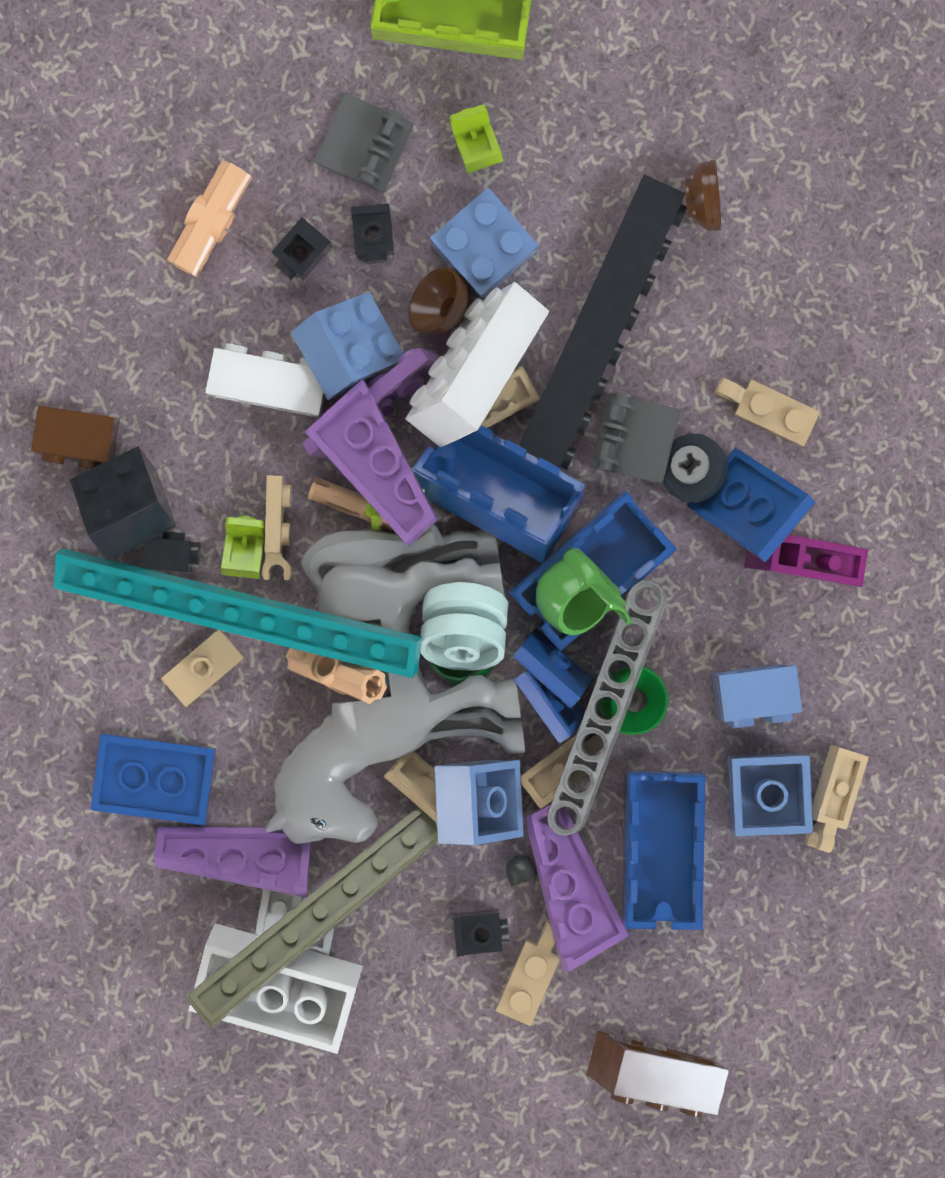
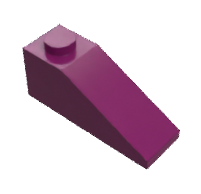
(814, 560)

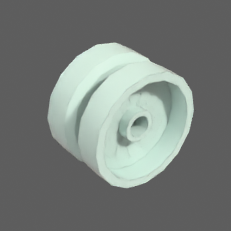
(464, 626)

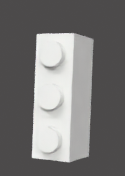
(264, 381)

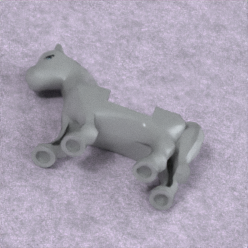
(384, 580)

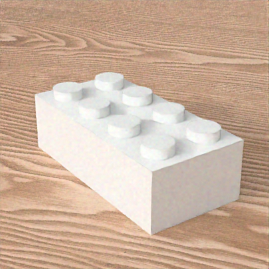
(476, 364)
(301, 1003)

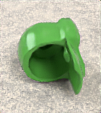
(577, 594)

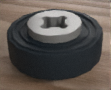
(705, 474)

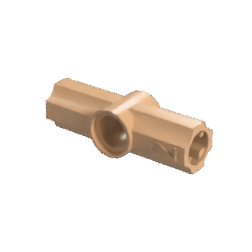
(209, 218)
(341, 676)

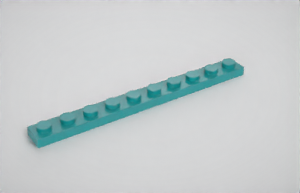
(238, 613)

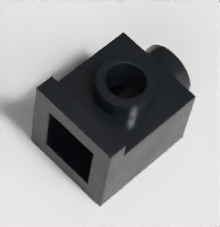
(373, 216)
(301, 236)
(171, 553)
(468, 922)

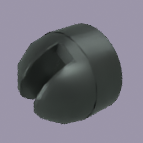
(520, 870)

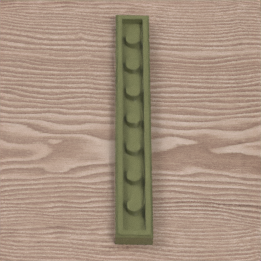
(313, 918)

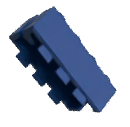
(501, 490)
(617, 541)
(663, 849)

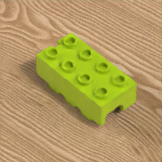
(456, 25)

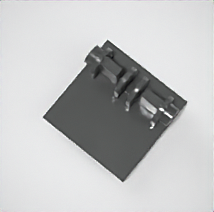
(364, 142)
(635, 438)

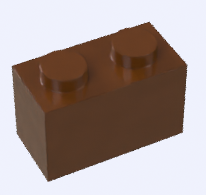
(74, 436)

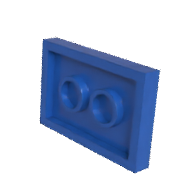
(754, 506)
(153, 779)

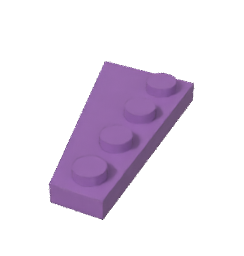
(398, 383)
(368, 455)
(236, 856)
(573, 892)

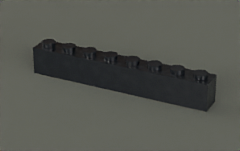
(602, 320)

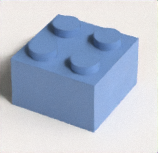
(484, 244)
(347, 344)
(757, 693)
(769, 794)
(478, 802)

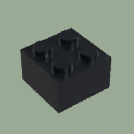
(122, 503)

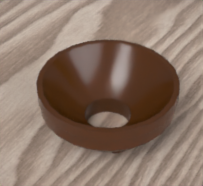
(703, 196)
(432, 300)

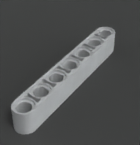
(592, 721)

